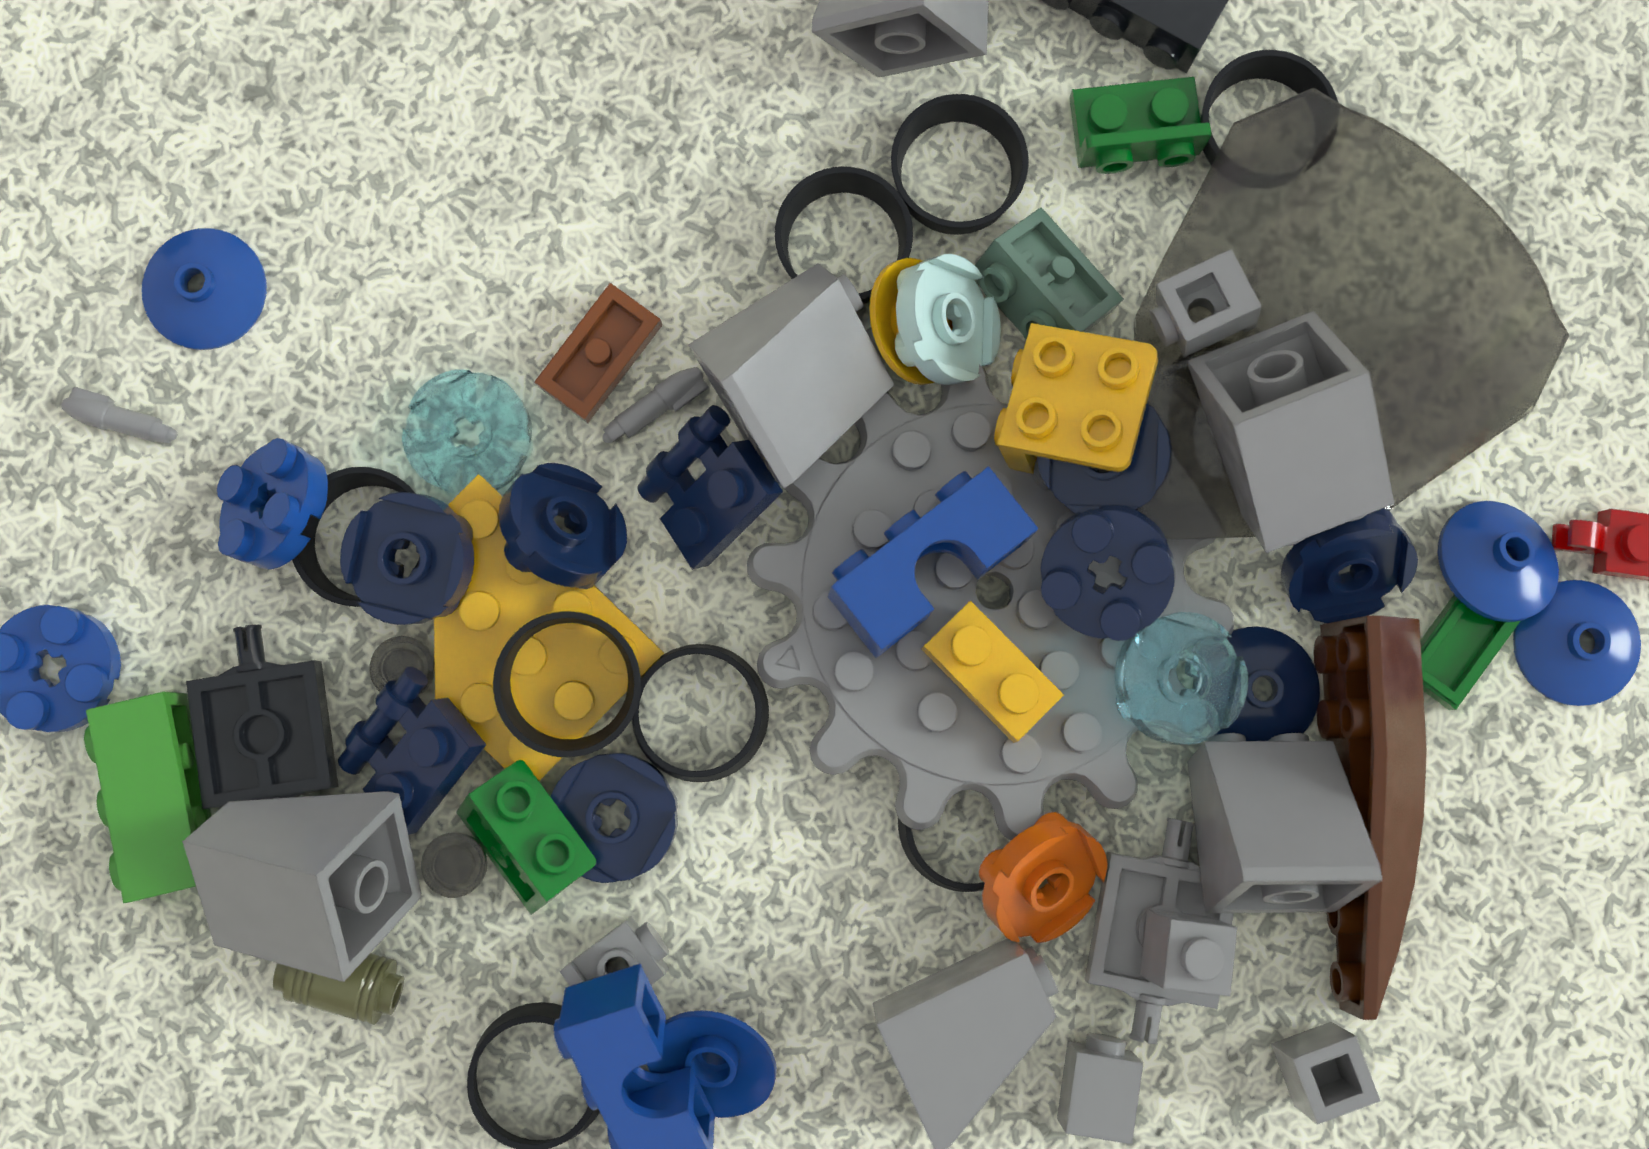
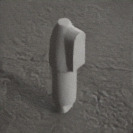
(668, 395)
(101, 412)

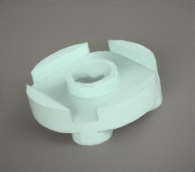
(929, 295)

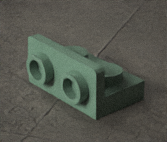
(1044, 278)

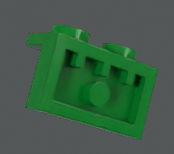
(1138, 124)
(526, 835)

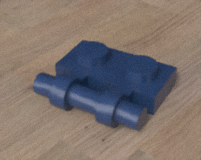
(722, 500)
(426, 759)

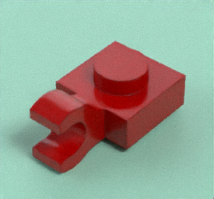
(1616, 540)

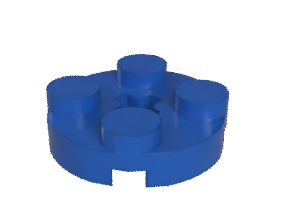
(270, 504)
(85, 682)

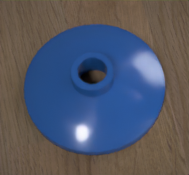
(224, 305)
(1483, 573)
(1551, 651)
(726, 1056)

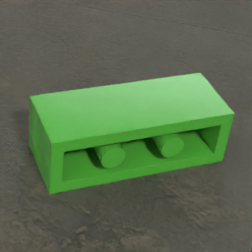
(147, 790)

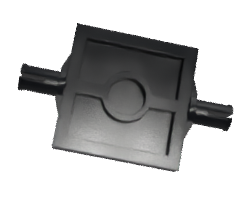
(261, 728)

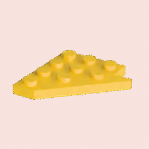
(560, 675)

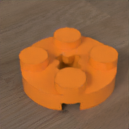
(1013, 874)

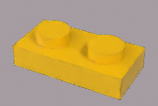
(992, 672)

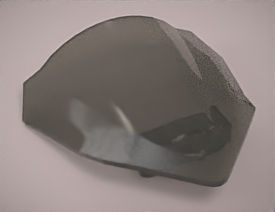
(1392, 259)

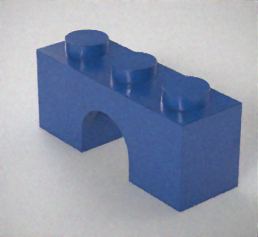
(973, 522)
(609, 1032)

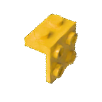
(1075, 399)

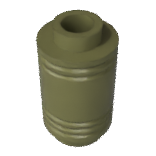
(363, 996)

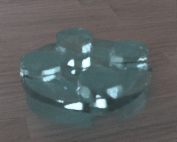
(478, 398)
(1148, 696)

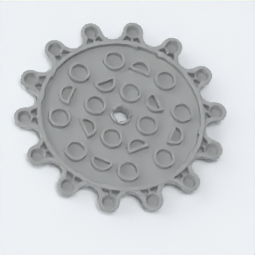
(902, 700)

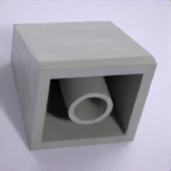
(903, 34)
(795, 369)
(1295, 430)
(1277, 826)
(305, 878)
(966, 1032)

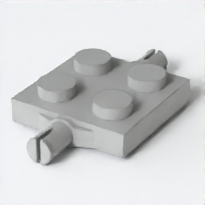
(1119, 925)

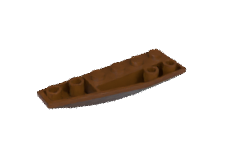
(1380, 736)

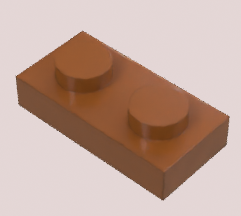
(598, 352)

